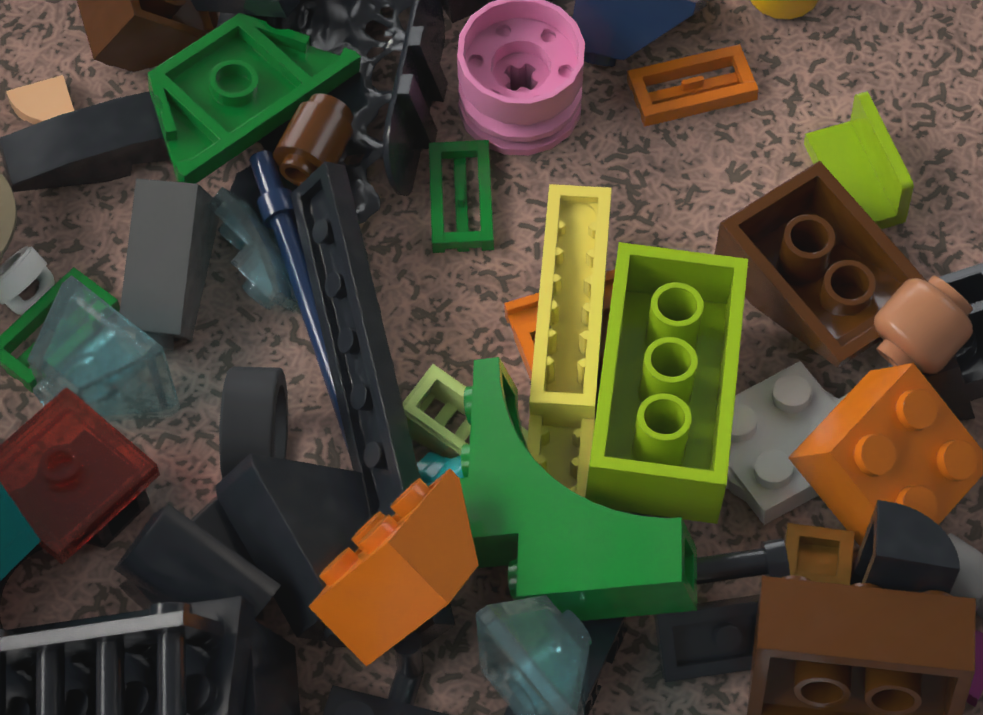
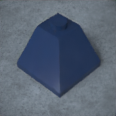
(625, 26)

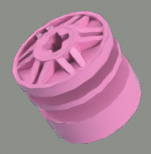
(520, 75)

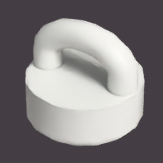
(18, 274)

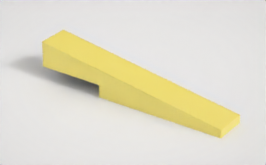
(569, 332)

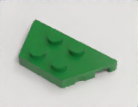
(237, 90)

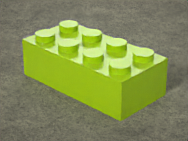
(668, 383)

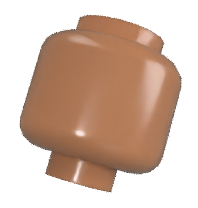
(923, 324)

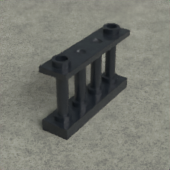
(166, 626)

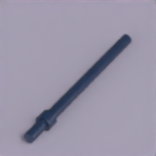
(278, 214)

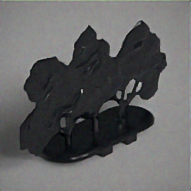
(416, 84)

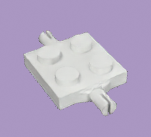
(766, 430)

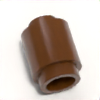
(314, 135)

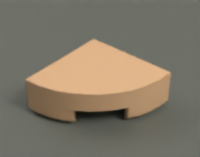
(41, 100)

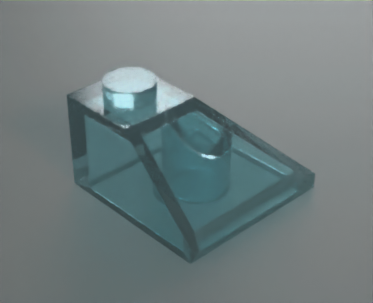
(100, 359)
(535, 656)

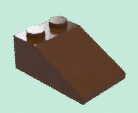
(816, 263)

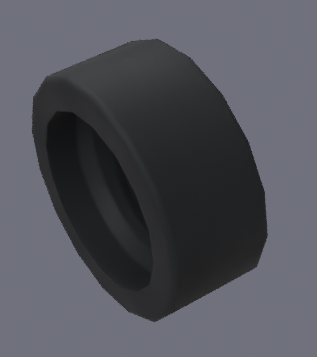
(252, 415)

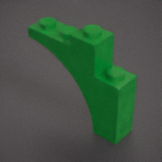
(554, 539)

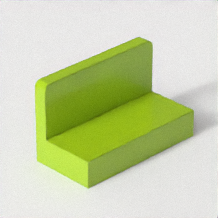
(865, 162)

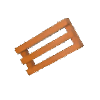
(695, 93)

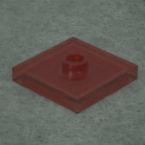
(71, 473)

